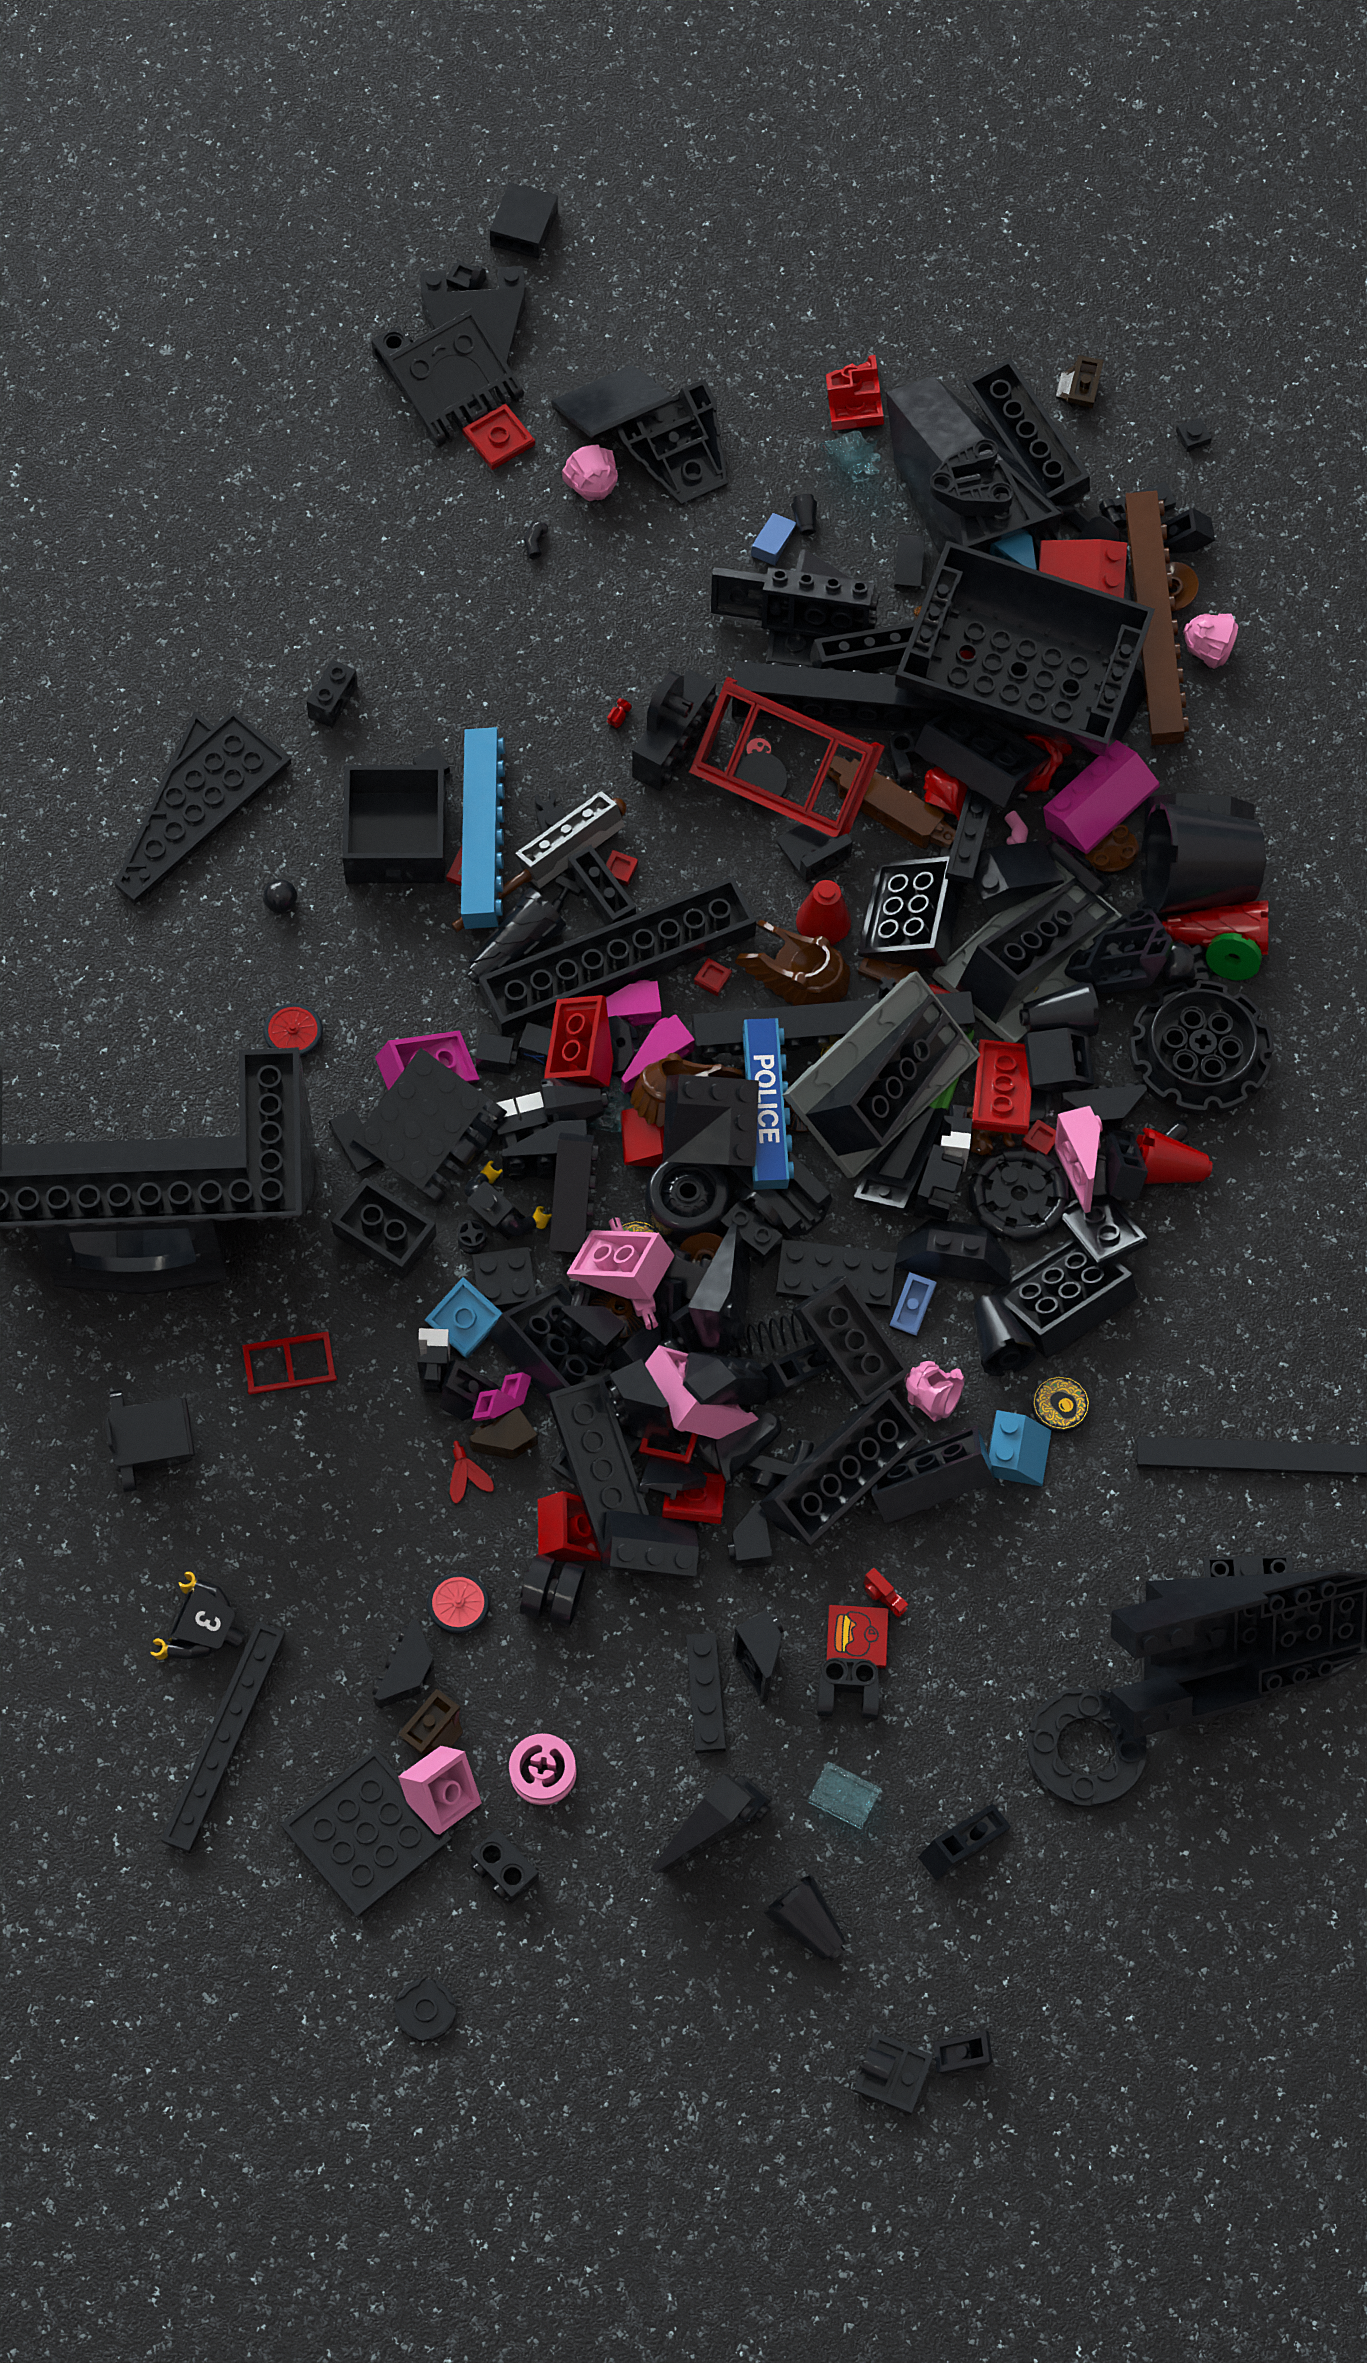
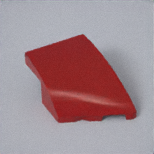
(855, 396)

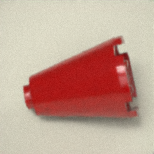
(824, 913)
(1171, 1160)

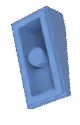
(773, 539)
(913, 1303)

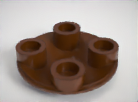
(1115, 851)

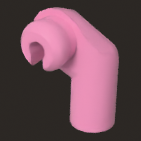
(1019, 829)

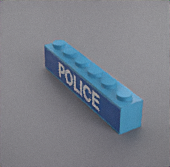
(765, 1063)

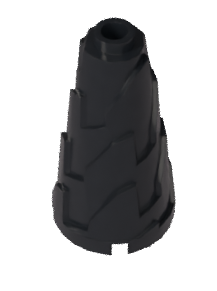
(518, 934)

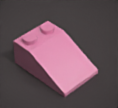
(1077, 1149)
(622, 1262)

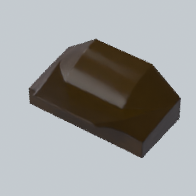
(1081, 381)
(433, 1725)

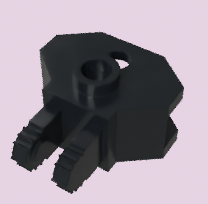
(624, 1043)

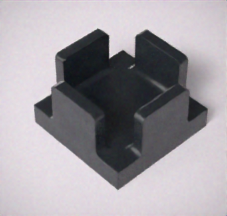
(938, 1184)

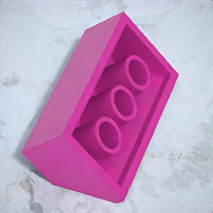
(1100, 797)

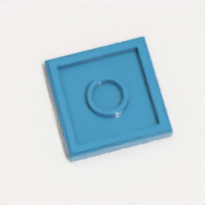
(466, 1316)

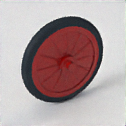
(293, 1027)

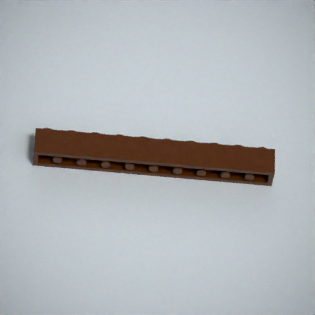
(1151, 589)

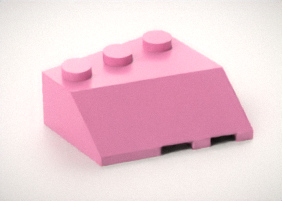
(687, 1414)

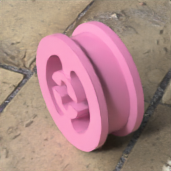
(548, 1746)

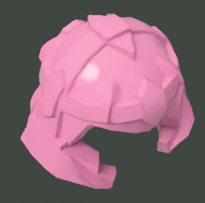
(591, 472)
(1211, 638)
(934, 1389)

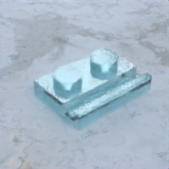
(844, 1795)

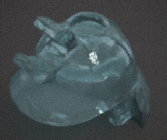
(852, 453)

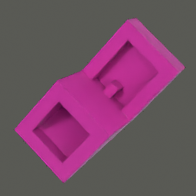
(497, 1402)

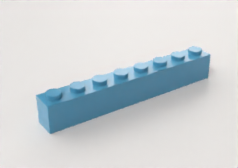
(482, 828)

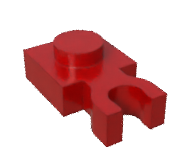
(879, 1588)

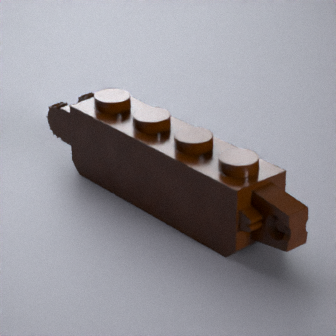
(895, 807)

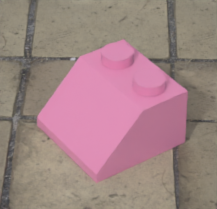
(441, 1788)

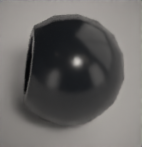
(280, 896)

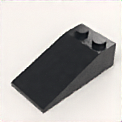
(722, 1296)

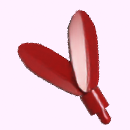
(466, 1468)

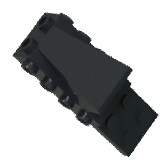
(809, 593)

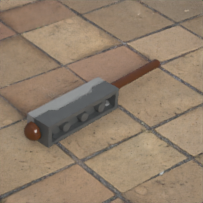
(549, 852)

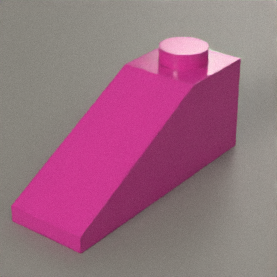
(636, 1003)
(666, 1037)

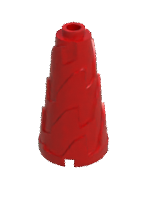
(1202, 926)

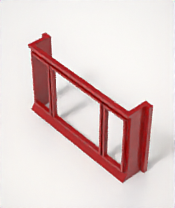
(805, 815)

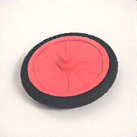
(458, 1602)

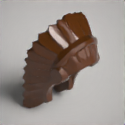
(803, 971)
(650, 1089)

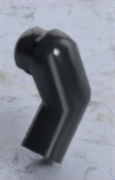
(1178, 1131)

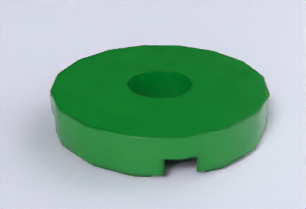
(1229, 967)

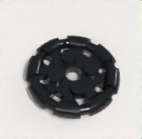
(1019, 1178)

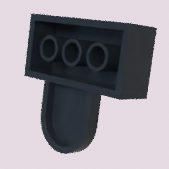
(673, 723)

